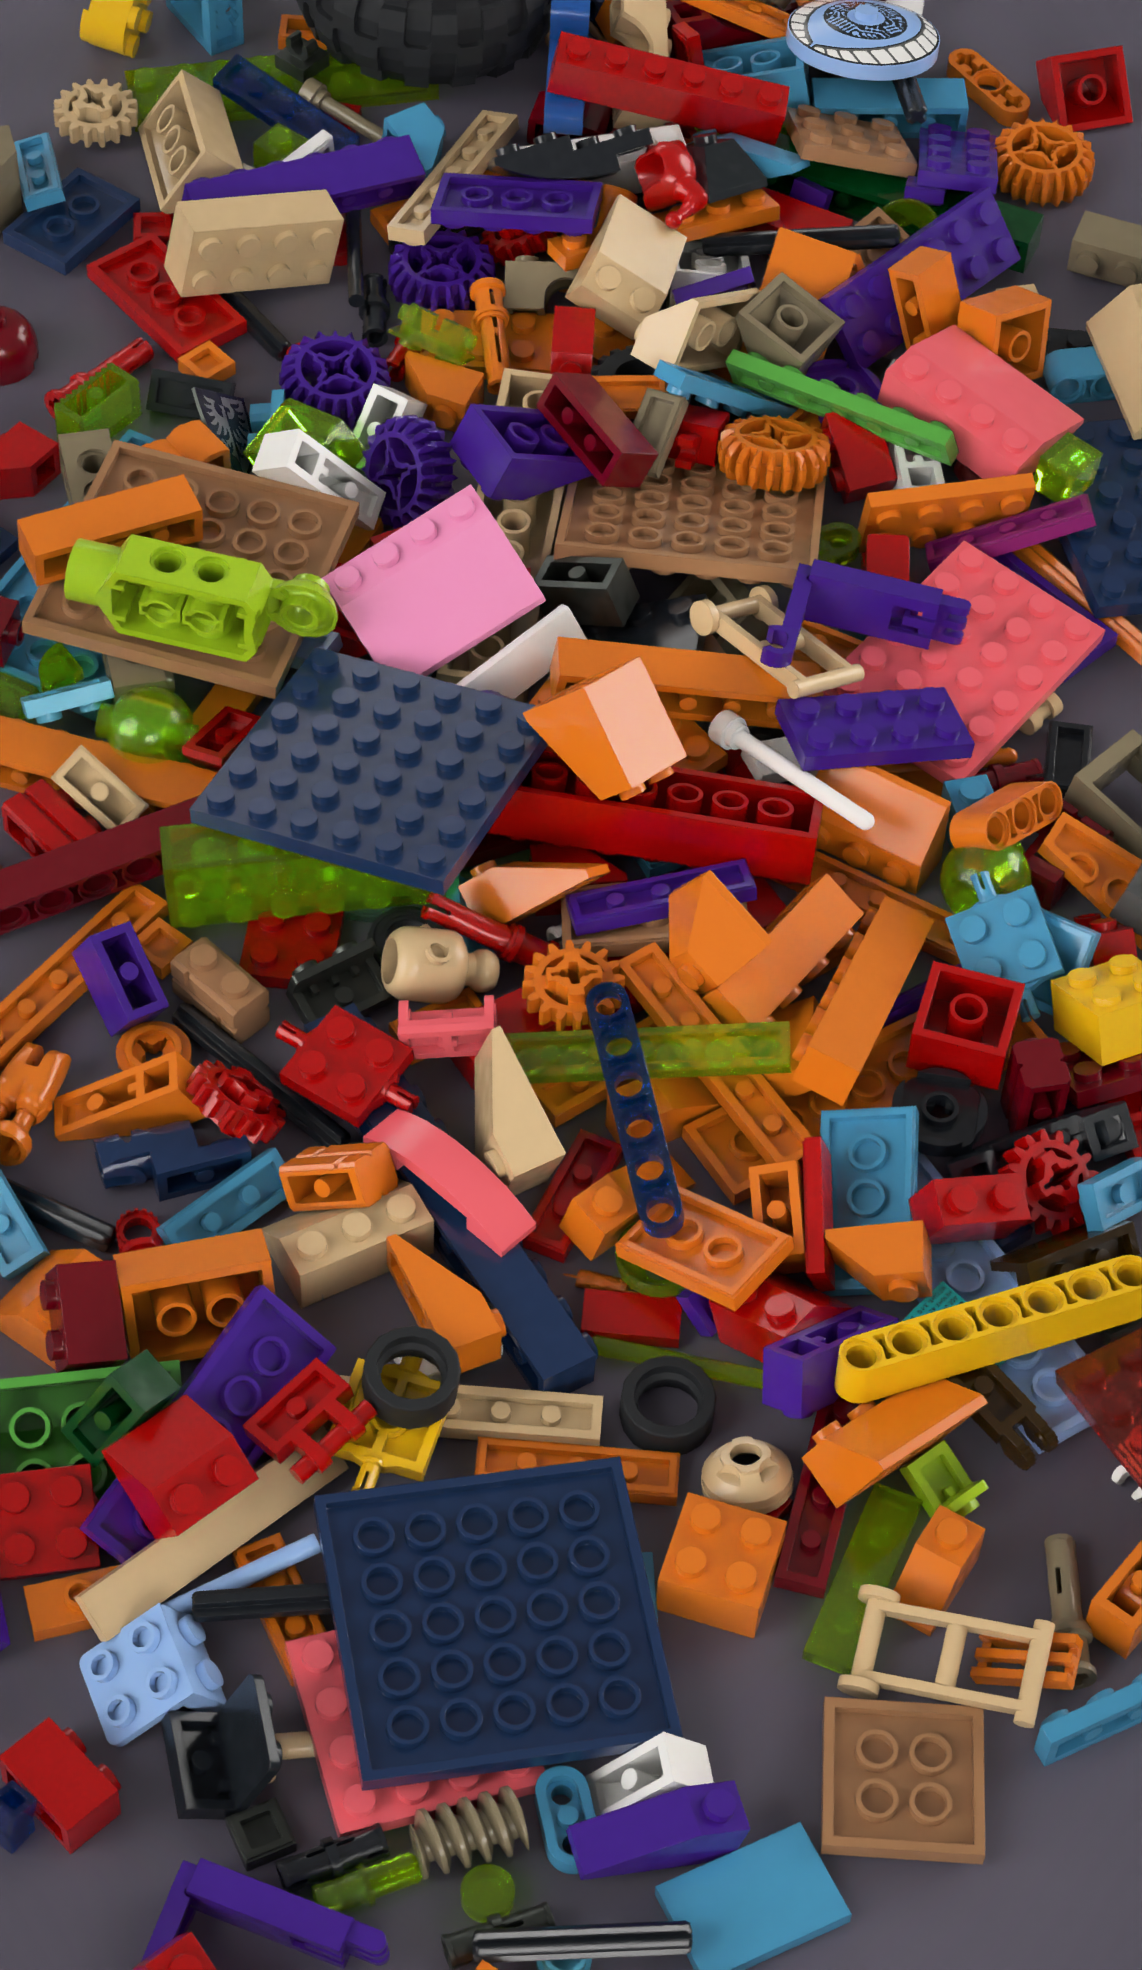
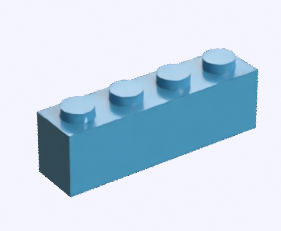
(869, 99)

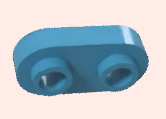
(556, 1818)

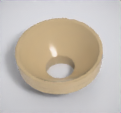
(754, 1486)

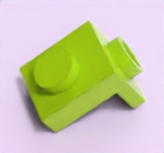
(941, 1480)

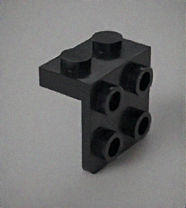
(222, 1756)

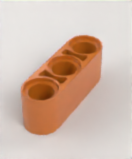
(1007, 815)

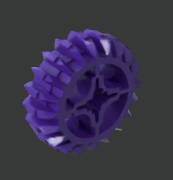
(443, 271)
(334, 370)
(411, 466)

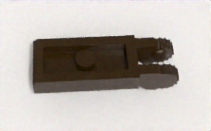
(1005, 1412)

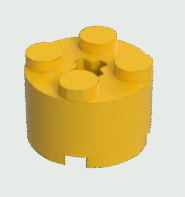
(116, 24)

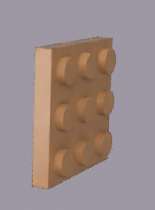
(849, 141)
(903, 1780)

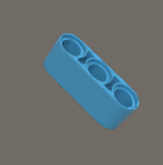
(1076, 376)

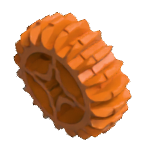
(1043, 162)
(773, 453)

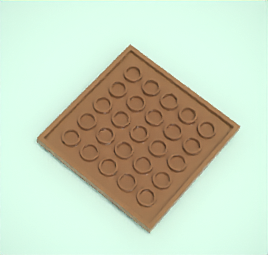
(244, 518)
(694, 525)

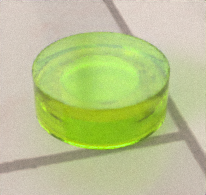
(487, 1891)

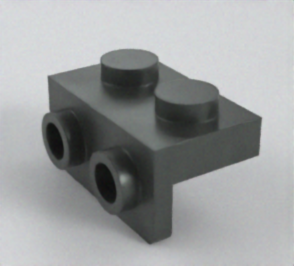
(339, 980)

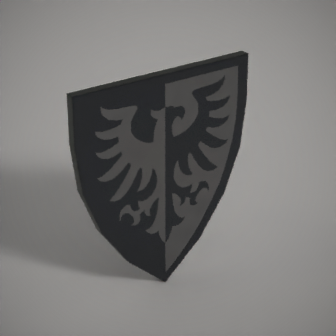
(228, 421)

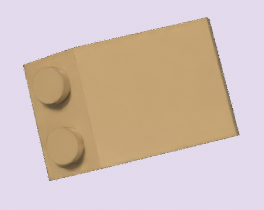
(627, 267)
(510, 1123)

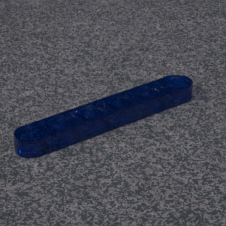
(635, 1107)

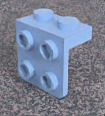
(151, 1670)

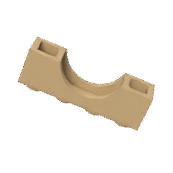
(644, 28)

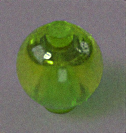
(147, 724)
(1007, 871)

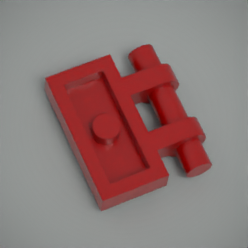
(299, 1411)

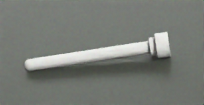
(731, 732)

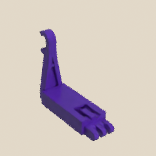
(865, 605)
(266, 1913)

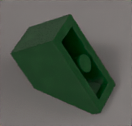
(120, 1405)

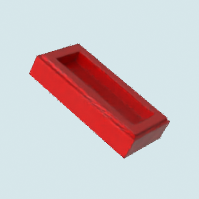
(632, 1317)

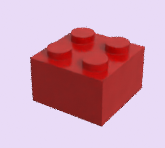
(965, 1023)

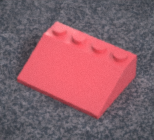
(991, 407)

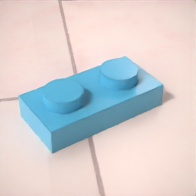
(85, 695)

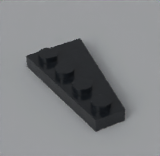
(655, 624)

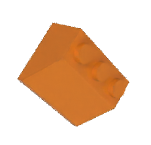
(906, 830)
(886, 1436)

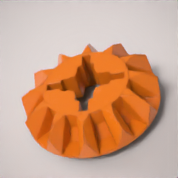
(151, 1038)

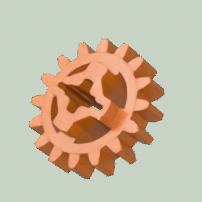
(561, 981)

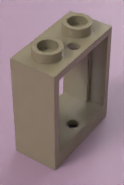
(1088, 783)

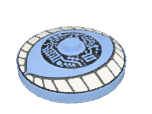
(863, 39)

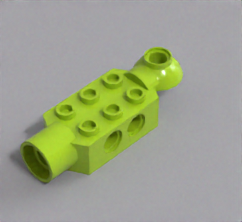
(194, 596)

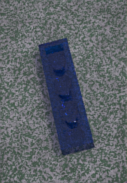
(277, 103)

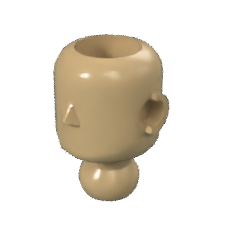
(434, 965)

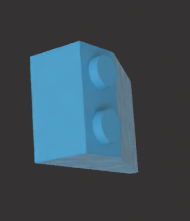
(767, 61)

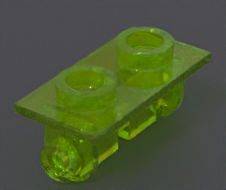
(447, 344)

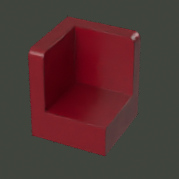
(1046, 878)

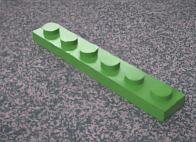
(824, 396)

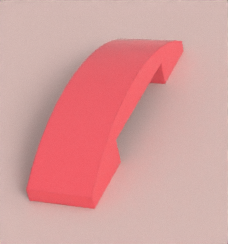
(458, 1177)

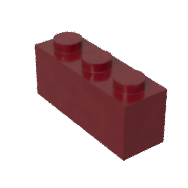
(597, 430)

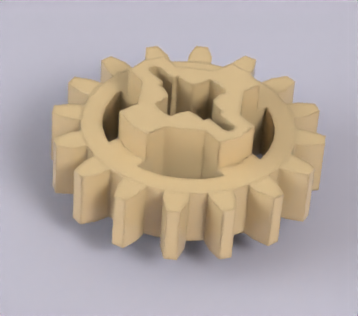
(95, 113)

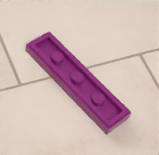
(1018, 530)

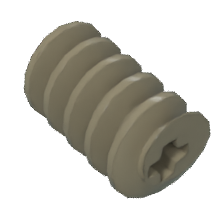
(468, 1830)

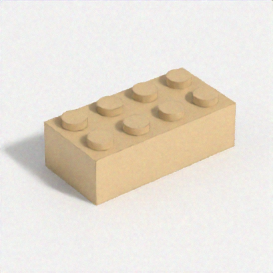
(253, 242)

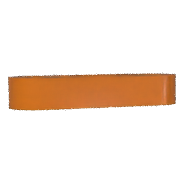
(1004, 104)

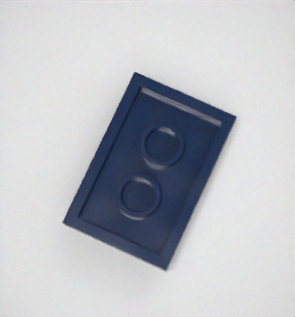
(74, 228)

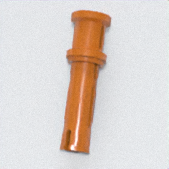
(491, 321)

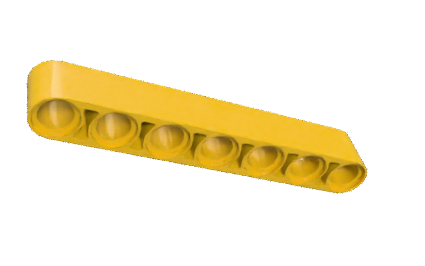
(989, 1330)

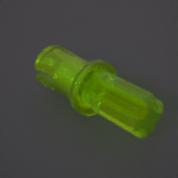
(368, 1883)

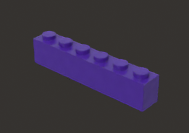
(352, 176)

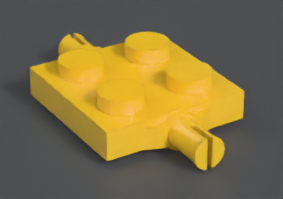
(390, 1447)

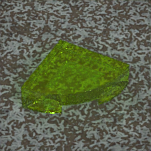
(58, 668)

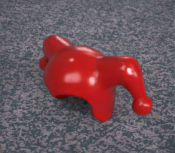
(668, 178)

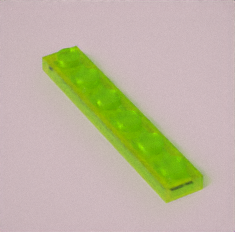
(666, 1050)

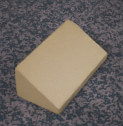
(98, 789)

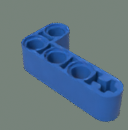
(564, 113)

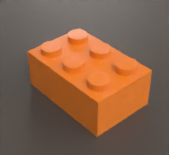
(188, 1291)

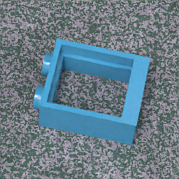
(211, 23)

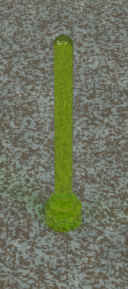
(714, 1368)

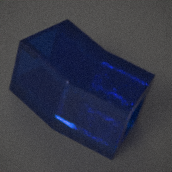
(16, 1816)

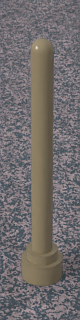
(317, 94)

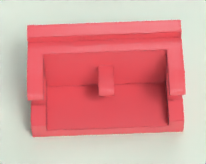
(446, 1031)

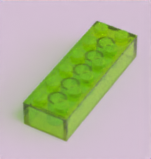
(236, 880)

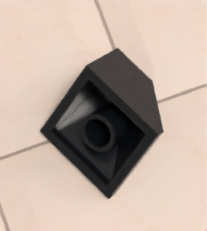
(724, 167)

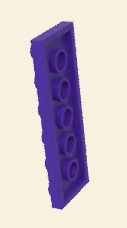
(866, 302)
(236, 1377)

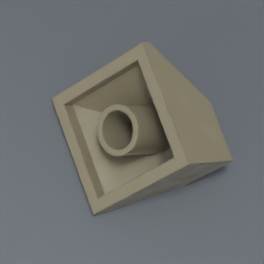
(787, 324)

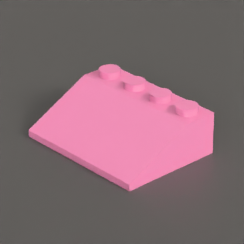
(434, 587)

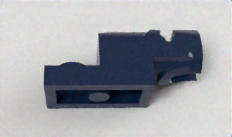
(170, 1159)

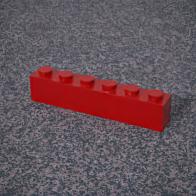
(667, 88)

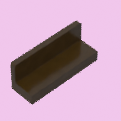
(1068, 1252)

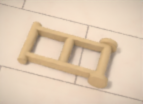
(764, 605)
(885, 1603)

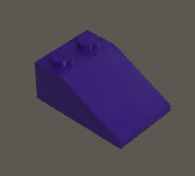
(514, 452)

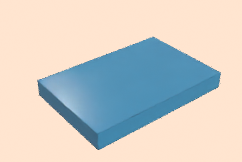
(755, 1901)

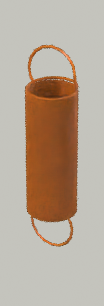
(596, 1280)

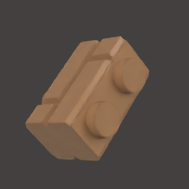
(220, 989)

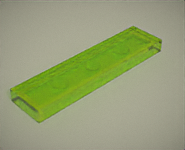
(868, 1560)

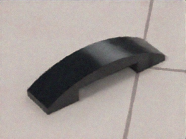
(1099, 1129)

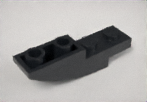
(557, 159)

